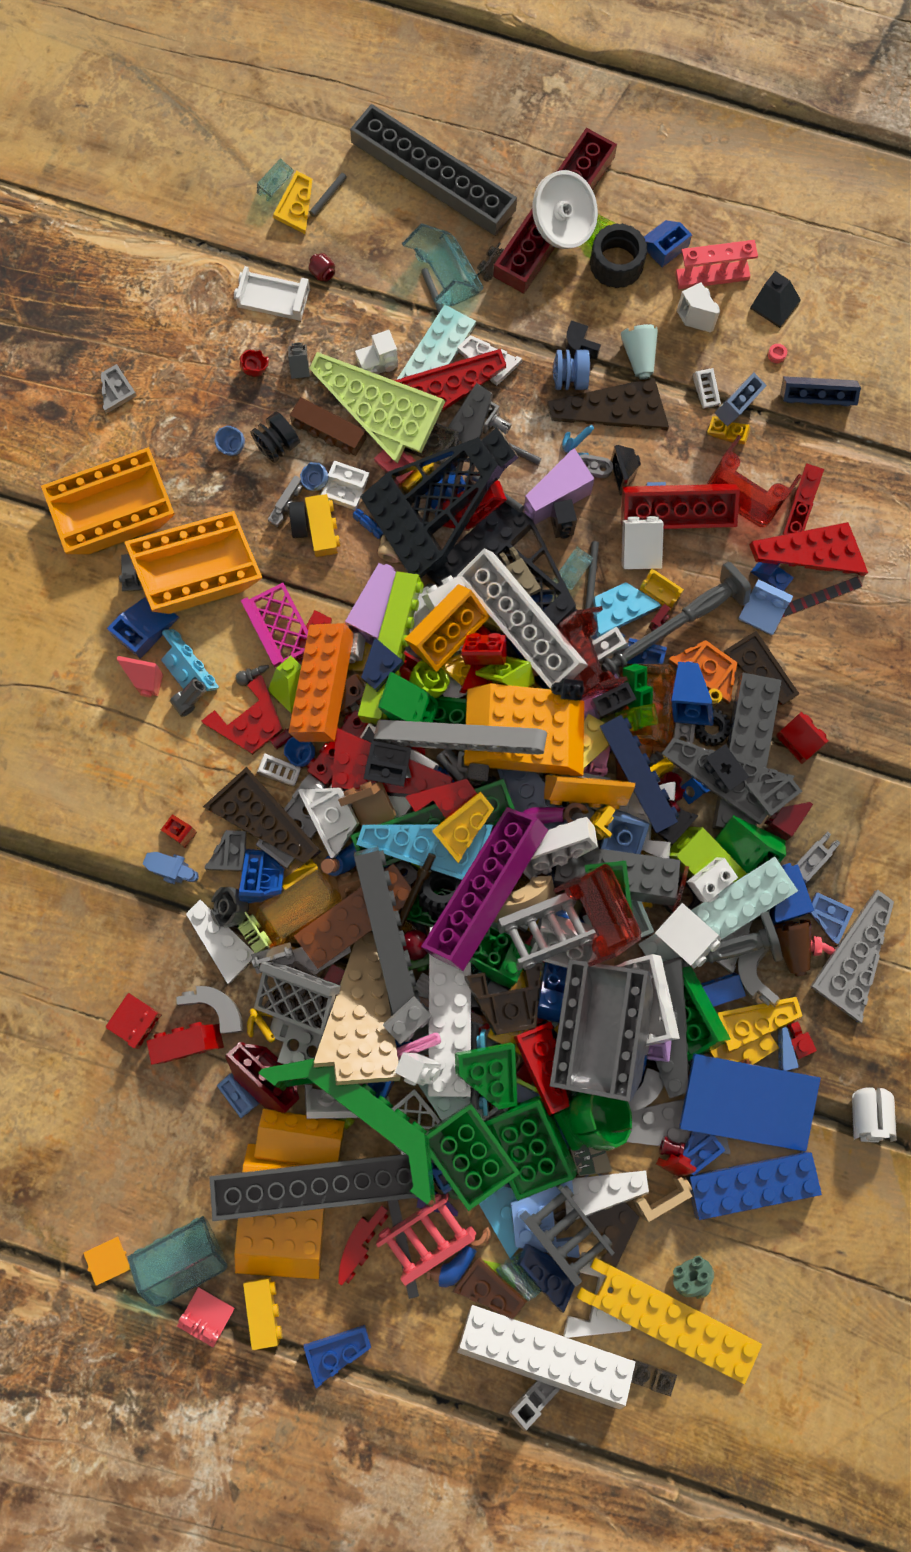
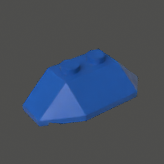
(260, 877)

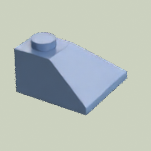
(627, 833)

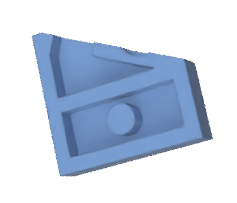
(831, 916)

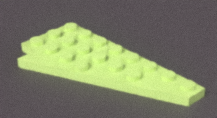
(385, 408)

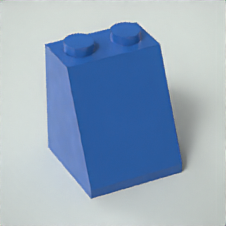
(691, 696)
(797, 904)

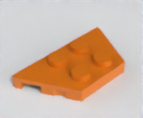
(715, 666)

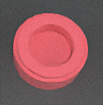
(777, 353)

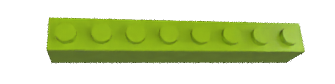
(394, 629)

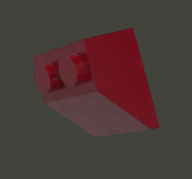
(787, 820)

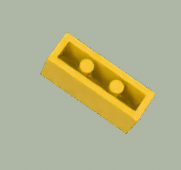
(322, 525)
(262, 1313)

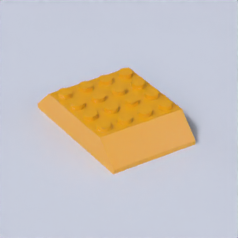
(108, 503)
(193, 563)
(529, 709)
(279, 1242)

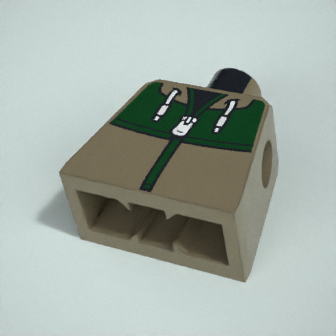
(590, 1161)

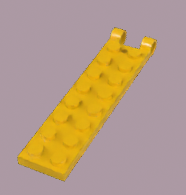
(673, 1322)

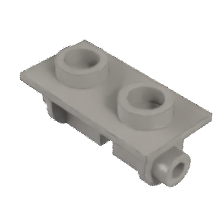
(281, 954)

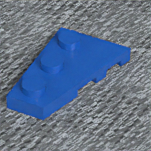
(334, 1352)

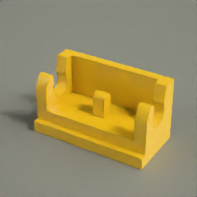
(661, 589)

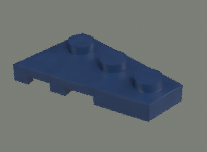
(547, 1276)

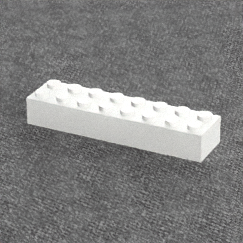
(521, 619)
(452, 1020)
(546, 1357)

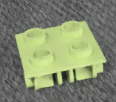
(250, 925)

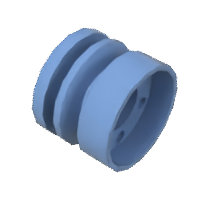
(572, 370)

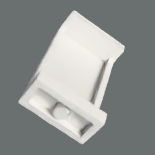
(272, 295)

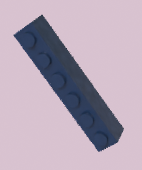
(637, 771)

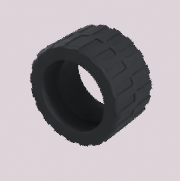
(622, 237)

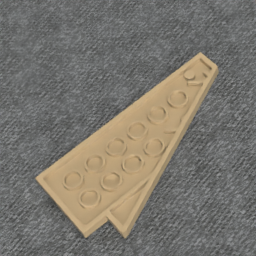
(355, 1031)

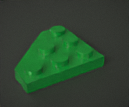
(490, 1073)

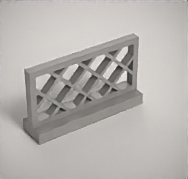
(295, 979)

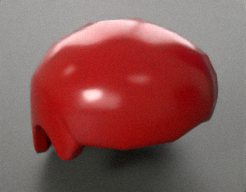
(253, 363)

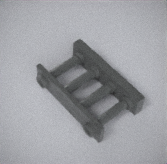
(547, 1237)

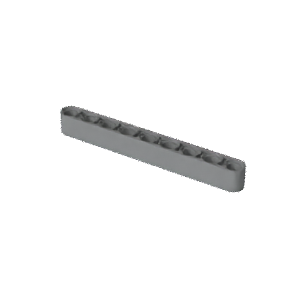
(461, 736)

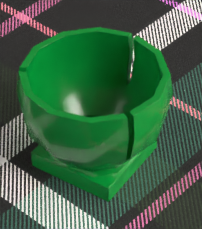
(593, 1119)

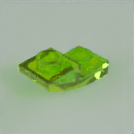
(640, 716)

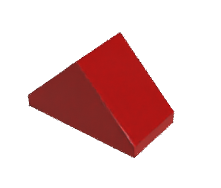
(179, 830)

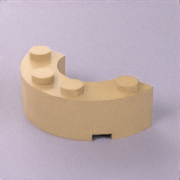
(536, 891)

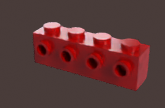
(323, 766)

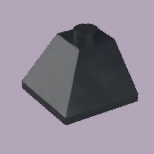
(776, 299)
(624, 465)

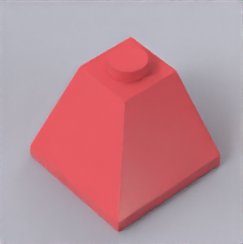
(143, 675)

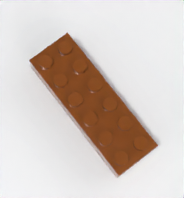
(346, 922)

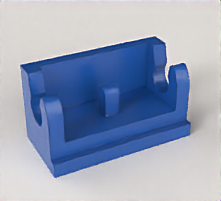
(652, 655)
(724, 989)

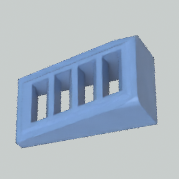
(786, 1054)

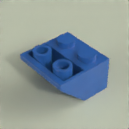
(667, 241)

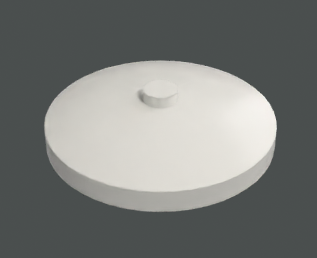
(565, 209)

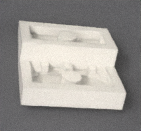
(345, 485)

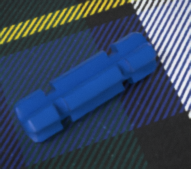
(367, 523)

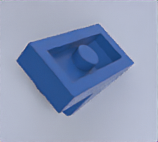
(772, 575)

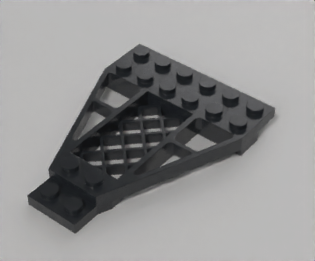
(399, 518)
(498, 534)

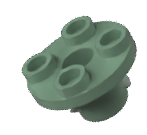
(693, 1278)

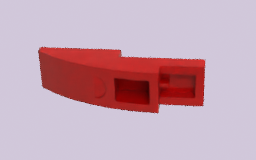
(803, 499)
(355, 1250)

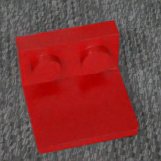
(133, 1021)

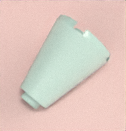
(641, 349)

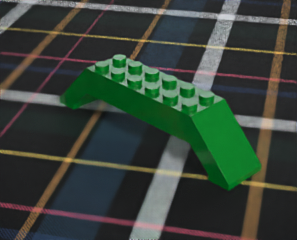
(372, 1110)

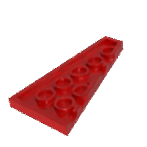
(457, 378)
(816, 549)
(351, 761)

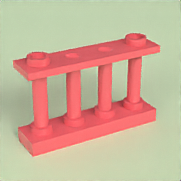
(716, 273)
(428, 1259)

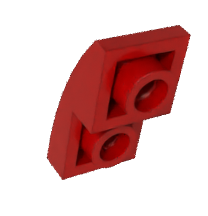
(677, 1165)

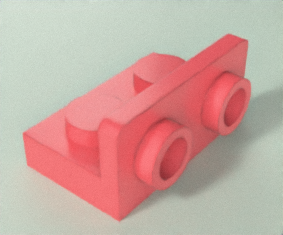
(389, 464)

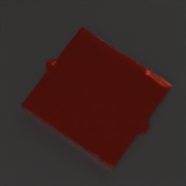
(680, 888)

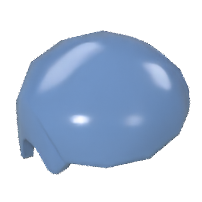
(229, 440)
(314, 476)

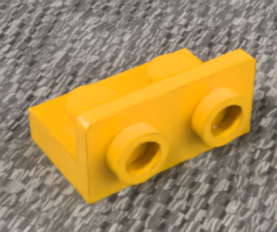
(601, 818)

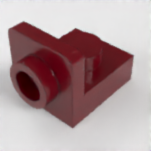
(660, 618)

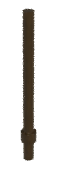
(423, 874)

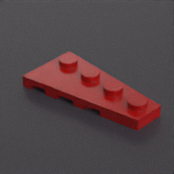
(538, 1054)

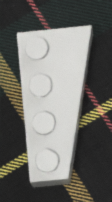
(561, 844)

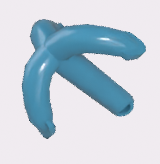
(570, 443)

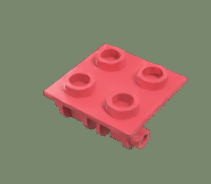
(205, 1317)

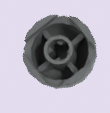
(228, 908)

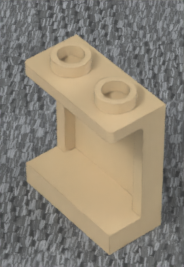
(667, 1202)

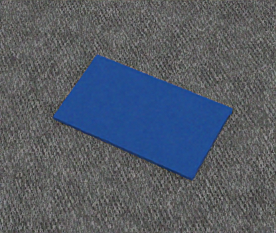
(749, 1102)

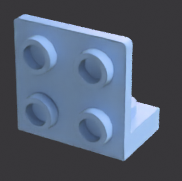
(765, 607)

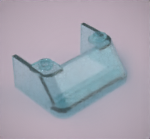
(448, 263)

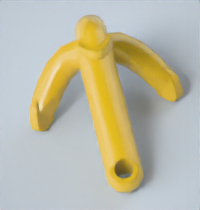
(256, 1016)

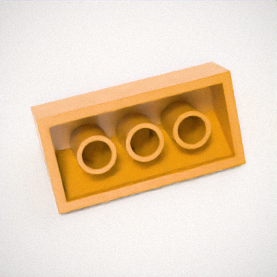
(446, 627)
(587, 790)
(298, 1140)

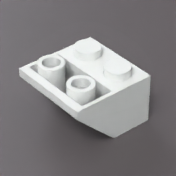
(698, 308)

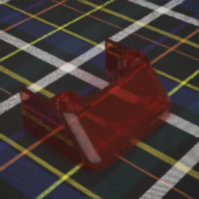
(754, 501)
(578, 630)
(607, 911)

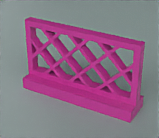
(262, 628)

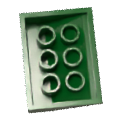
(534, 1147)
(470, 1156)

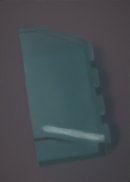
(177, 1262)

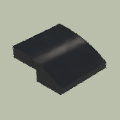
(387, 763)

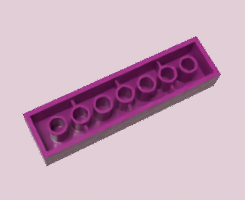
(485, 888)

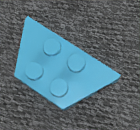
(622, 606)

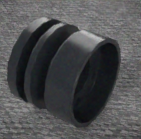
(277, 434)

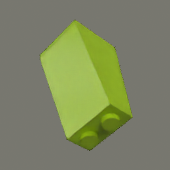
(697, 849)

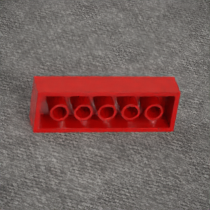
(683, 505)

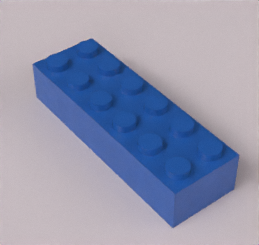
(754, 1185)

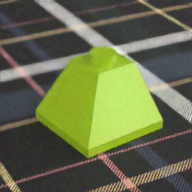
(513, 673)
(285, 682)

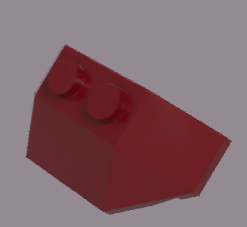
(245, 1064)

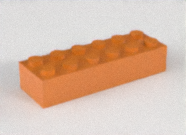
(321, 683)

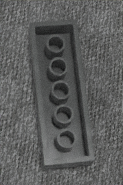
(650, 877)

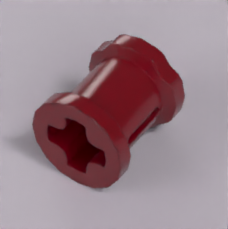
(671, 1147)

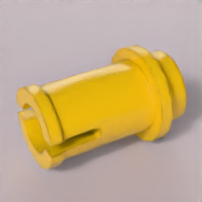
(716, 696)

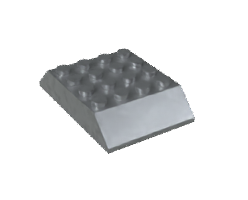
(602, 1030)

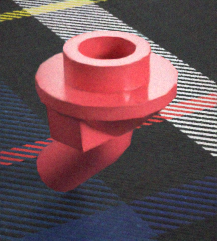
(818, 946)

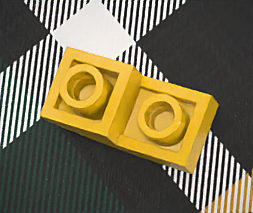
(730, 432)

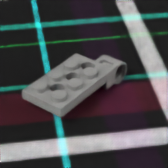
(295, 810)
(286, 1032)

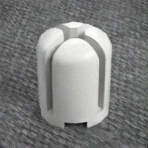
(873, 1115)

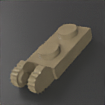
(521, 572)

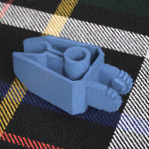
(171, 868)

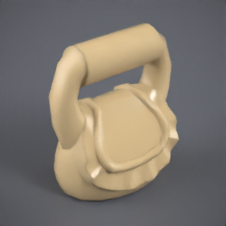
(386, 551)

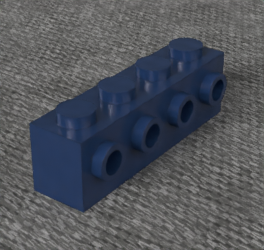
(820, 391)

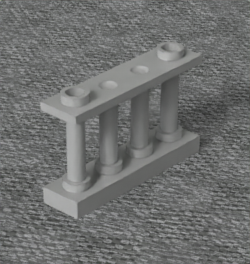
(547, 910)

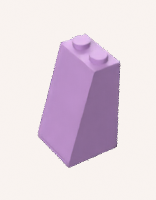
(565, 481)
(371, 605)

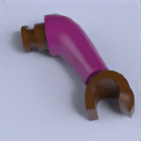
(556, 814)

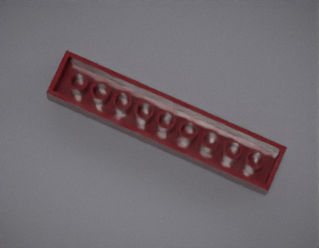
(527, 248)

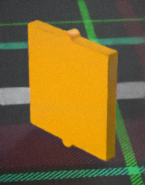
(107, 1261)

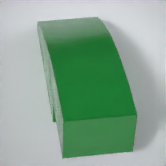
(637, 679)

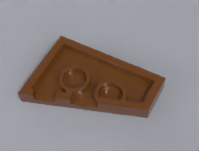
(490, 1289)

